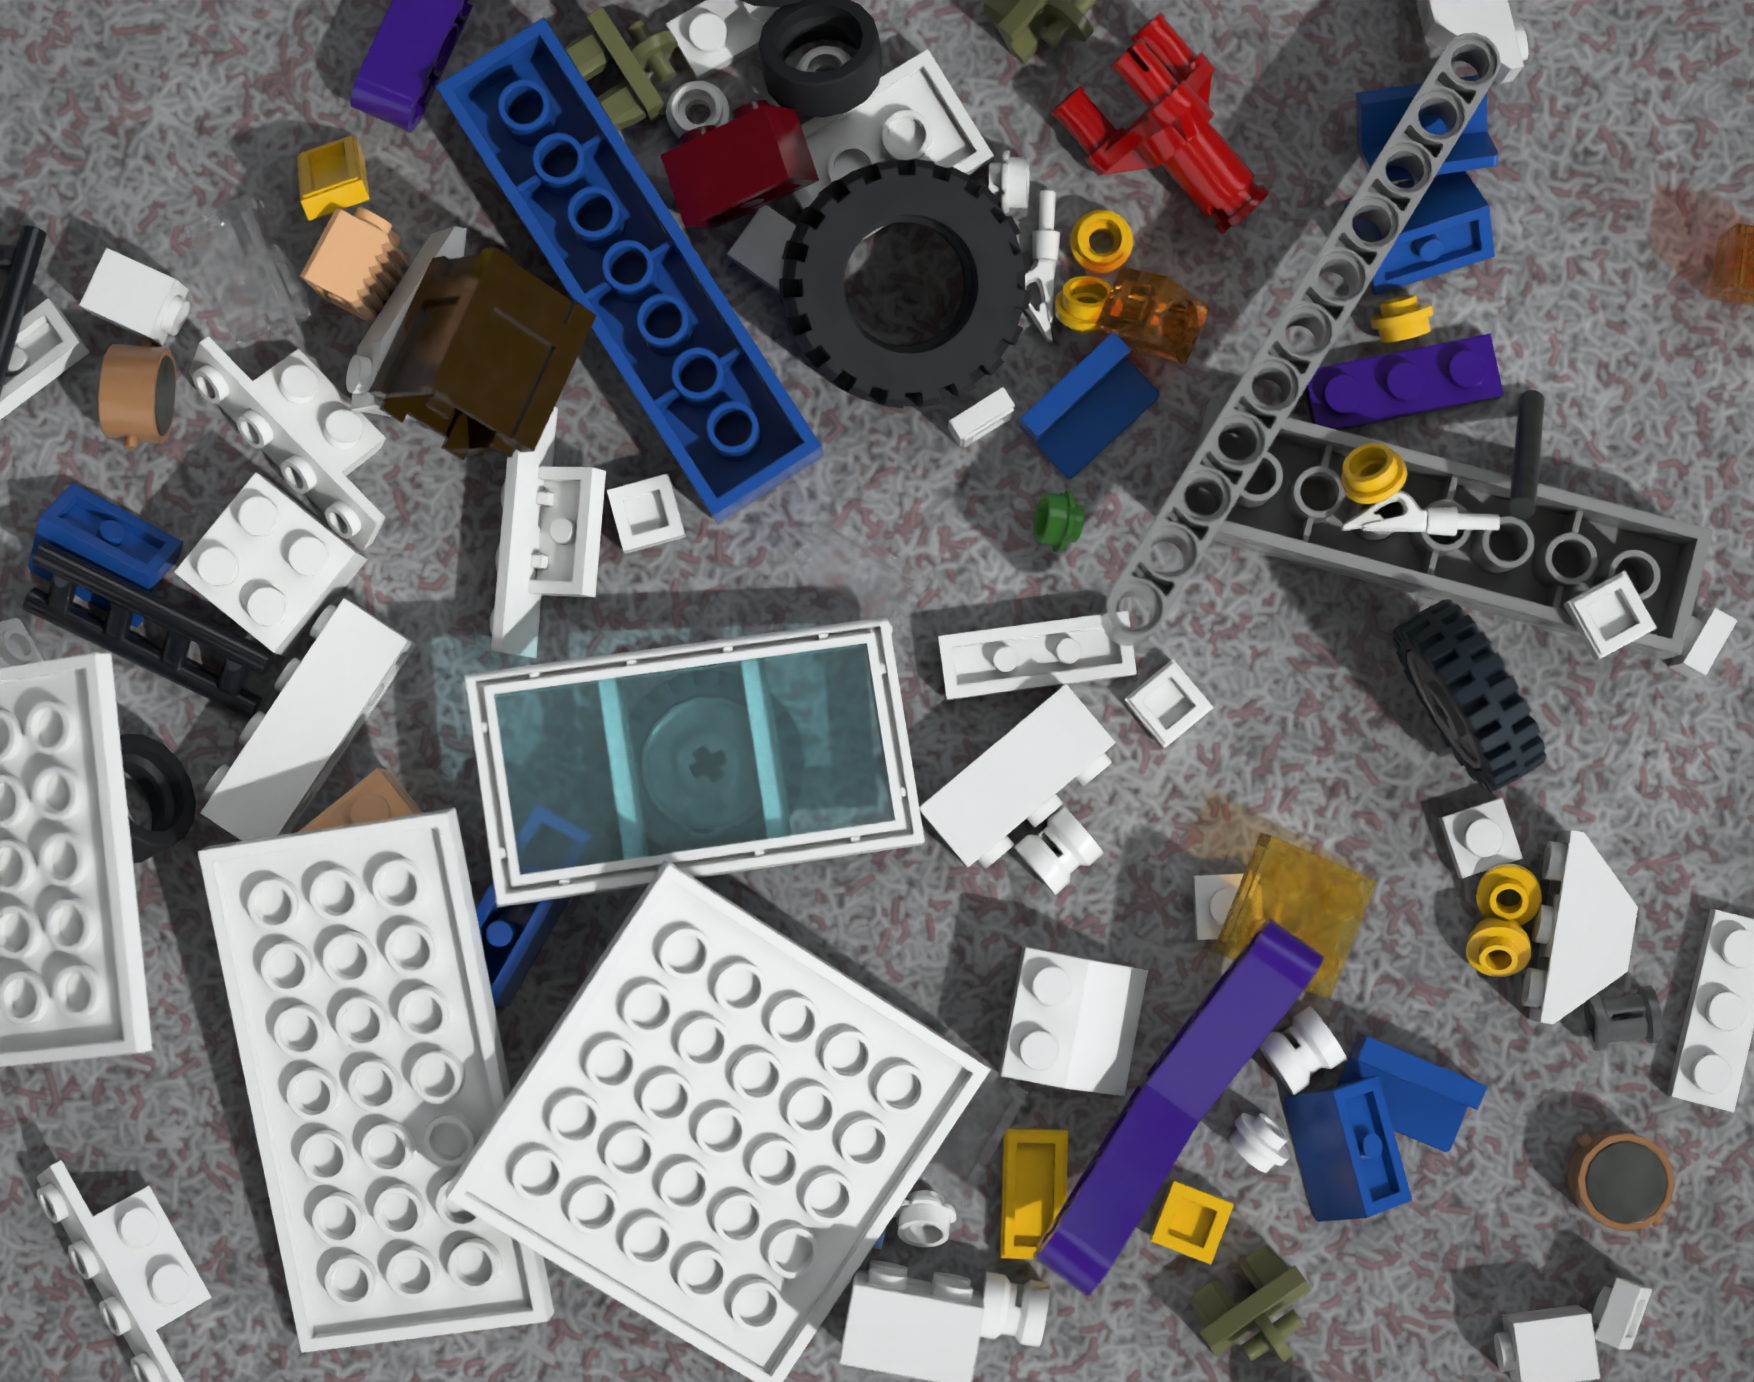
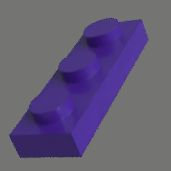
(1404, 383)

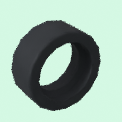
(826, 91)
(168, 794)

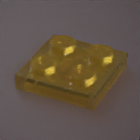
(1305, 896)

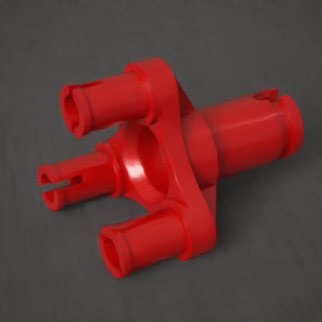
(1171, 130)

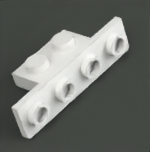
(302, 428)
(545, 541)
(133, 1263)

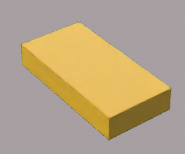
(332, 177)
(1031, 1187)

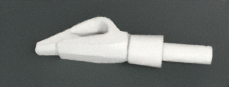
(1045, 255)
(1415, 519)

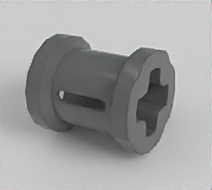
(1645, 1022)

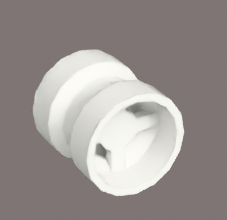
(1069, 839)
(1302, 1050)
(1014, 1309)

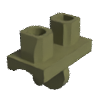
(1031, 23)
(604, 46)
(1275, 1291)

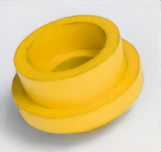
(1106, 222)
(1081, 303)
(1402, 318)
(1373, 473)
(1509, 877)
(1498, 934)

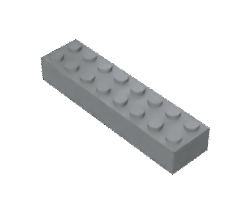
(1516, 572)

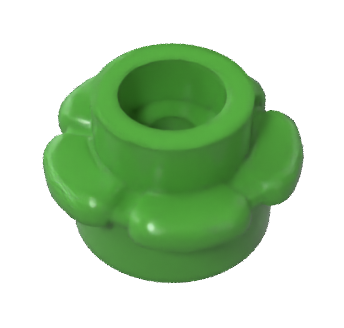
(1058, 520)

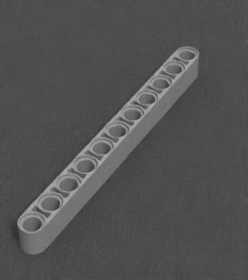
(1319, 312)

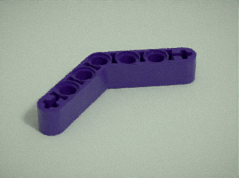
(408, 59)
(1166, 1111)

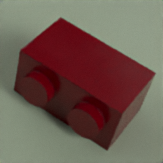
(738, 165)

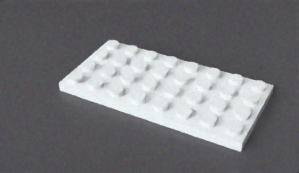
(370, 1075)

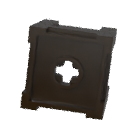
(482, 354)

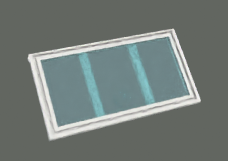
(693, 759)

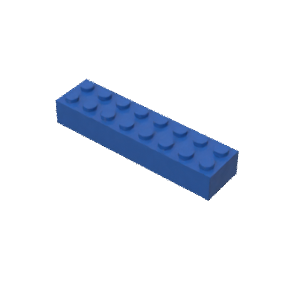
(631, 268)

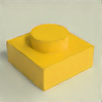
(1191, 1221)

